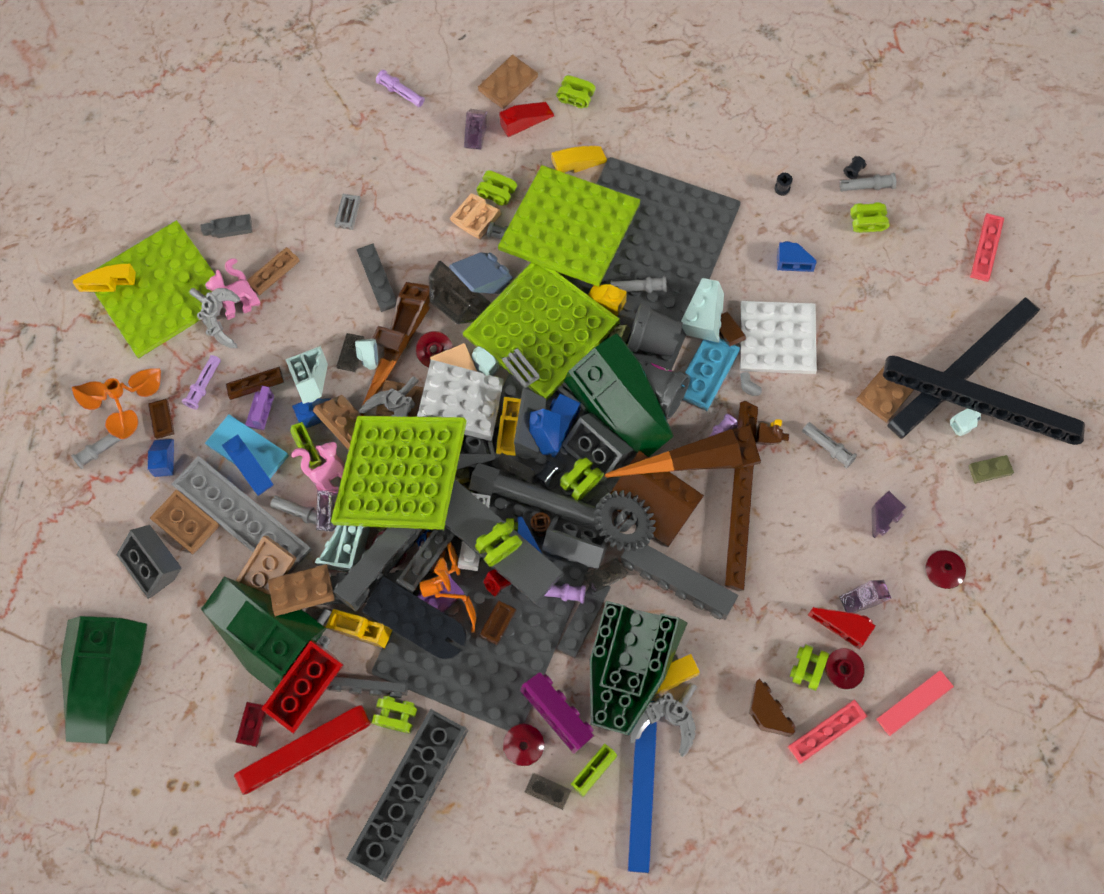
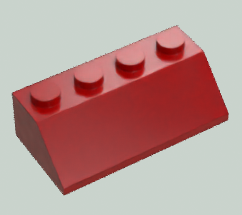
(302, 686)

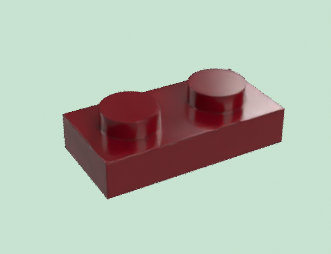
(251, 725)

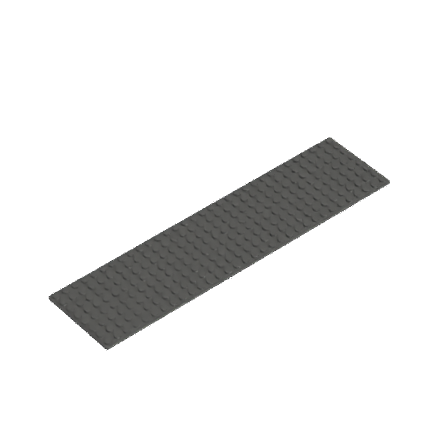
(673, 236)

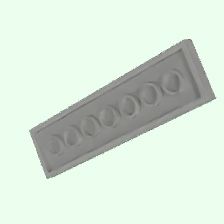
(235, 509)

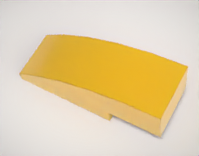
(578, 158)
(106, 278)
(508, 426)
(359, 628)
(679, 672)

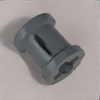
(492, 228)

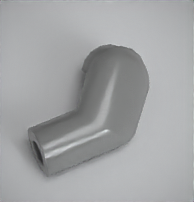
(748, 386)

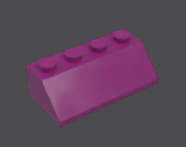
(557, 712)

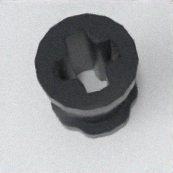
(854, 168)
(783, 184)
(547, 473)

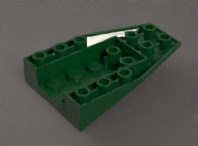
(629, 664)

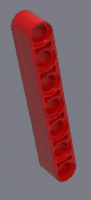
(302, 749)

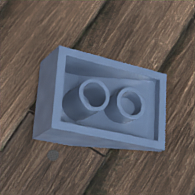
(482, 273)

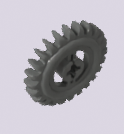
(637, 514)

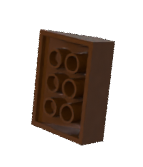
(666, 495)

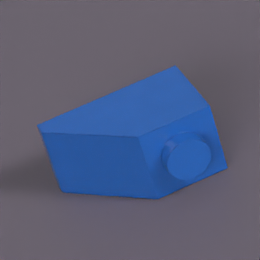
(794, 258)
(305, 413)
(545, 430)
(161, 458)

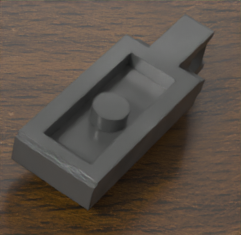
(228, 226)

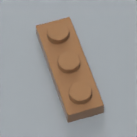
(273, 271)

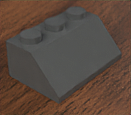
(524, 442)
(598, 443)
(575, 541)
(148, 560)

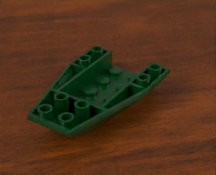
(619, 394)
(258, 638)
(97, 674)

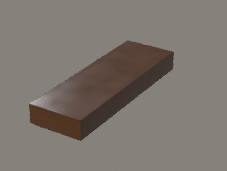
(254, 383)

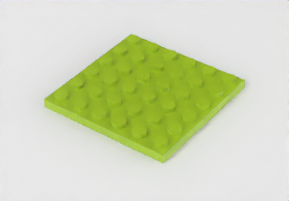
(569, 225)
(160, 298)
(546, 322)
(399, 472)

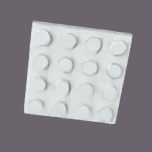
(778, 337)
(462, 393)

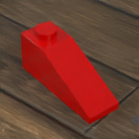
(523, 117)
(847, 625)

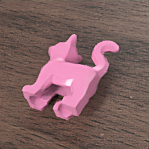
(241, 288)
(327, 471)

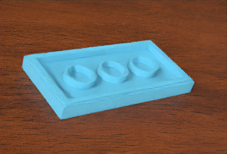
(709, 371)
(265, 452)

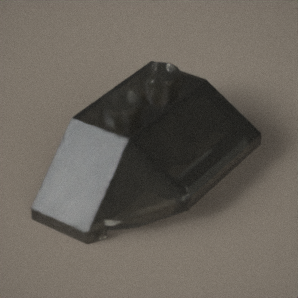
(453, 296)

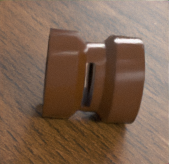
(540, 528)

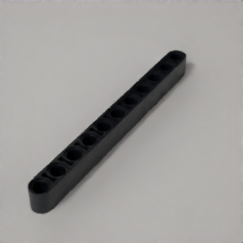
(966, 365)
(984, 400)

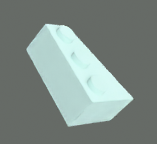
(705, 311)
(309, 373)
(344, 547)

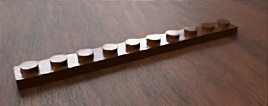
(740, 509)

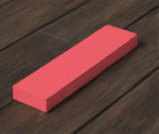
(987, 247)
(914, 703)
(827, 731)

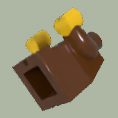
(771, 435)

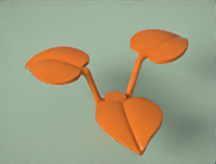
(123, 423)
(434, 585)

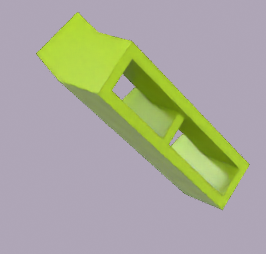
(298, 429)
(597, 772)

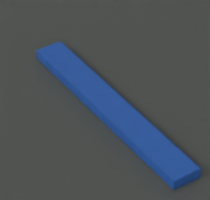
(642, 801)

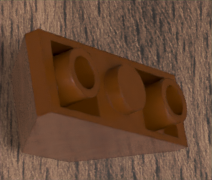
(768, 712)

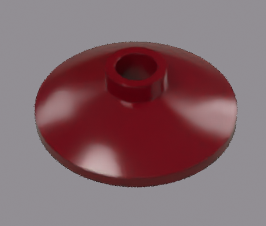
(430, 339)
(939, 575)
(853, 668)
(523, 733)

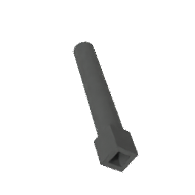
(489, 481)

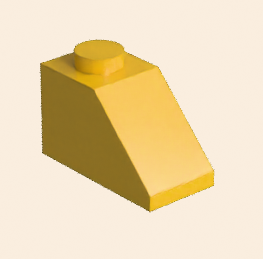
(609, 297)

